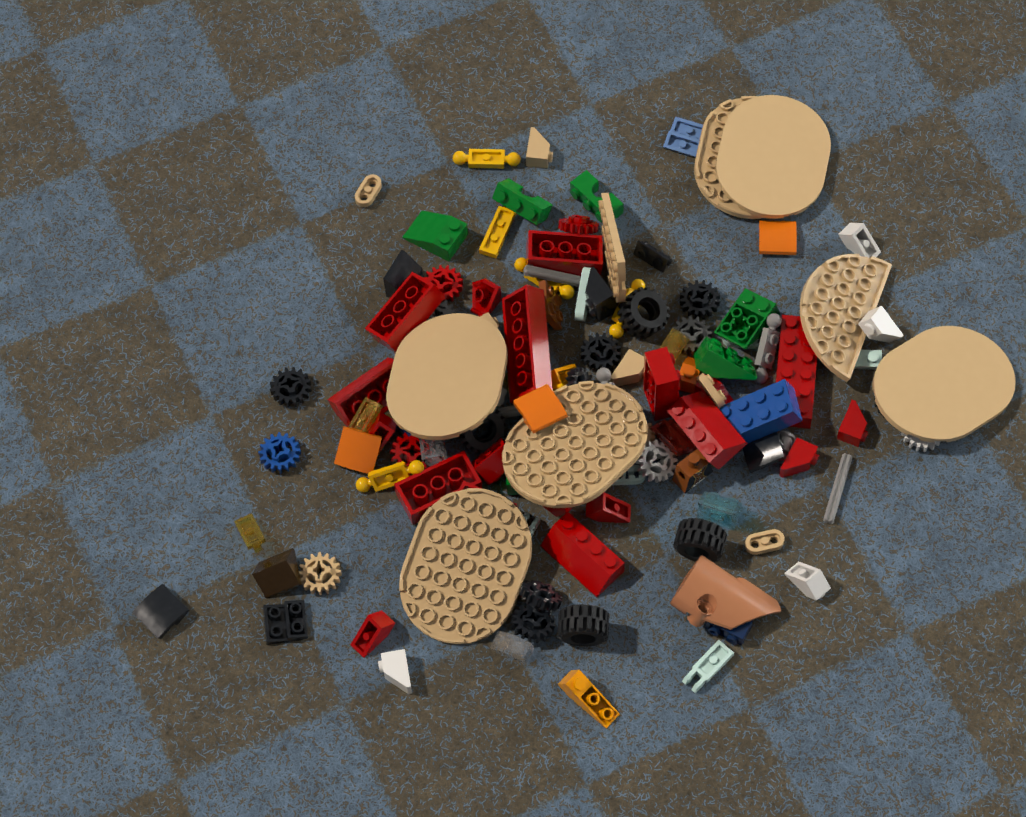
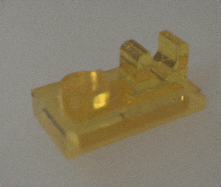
(675, 342)
(366, 415)
(250, 532)

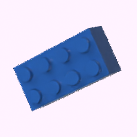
(764, 411)

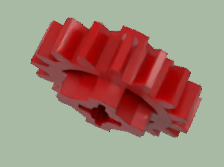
(578, 225)
(445, 284)
(403, 452)

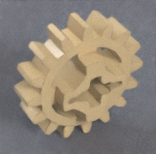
(311, 571)

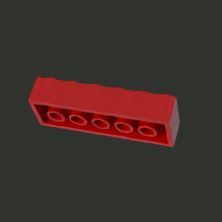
(526, 341)
(797, 366)

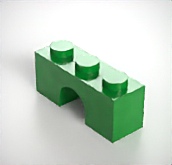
(585, 187)
(531, 208)

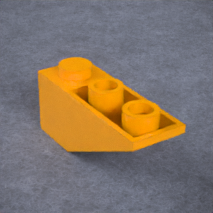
(588, 697)

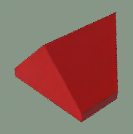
(485, 296)

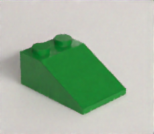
(437, 234)

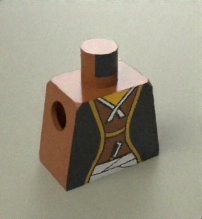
(694, 468)

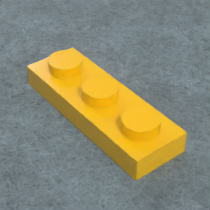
(497, 232)

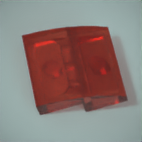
(673, 437)

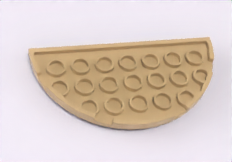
(612, 250)
(835, 303)

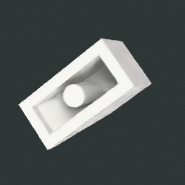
(859, 240)
(880, 326)
(808, 580)
(396, 669)

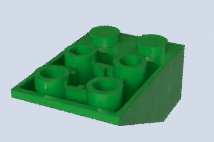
(746, 319)
(723, 362)

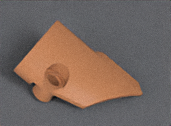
(720, 598)

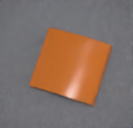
(777, 237)
(540, 408)
(357, 450)

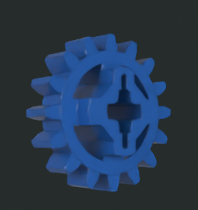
(283, 459)

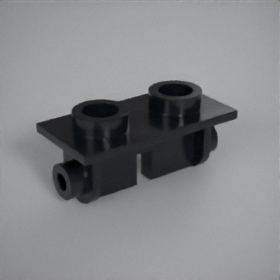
(651, 256)

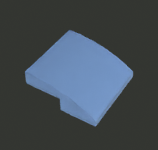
(683, 137)

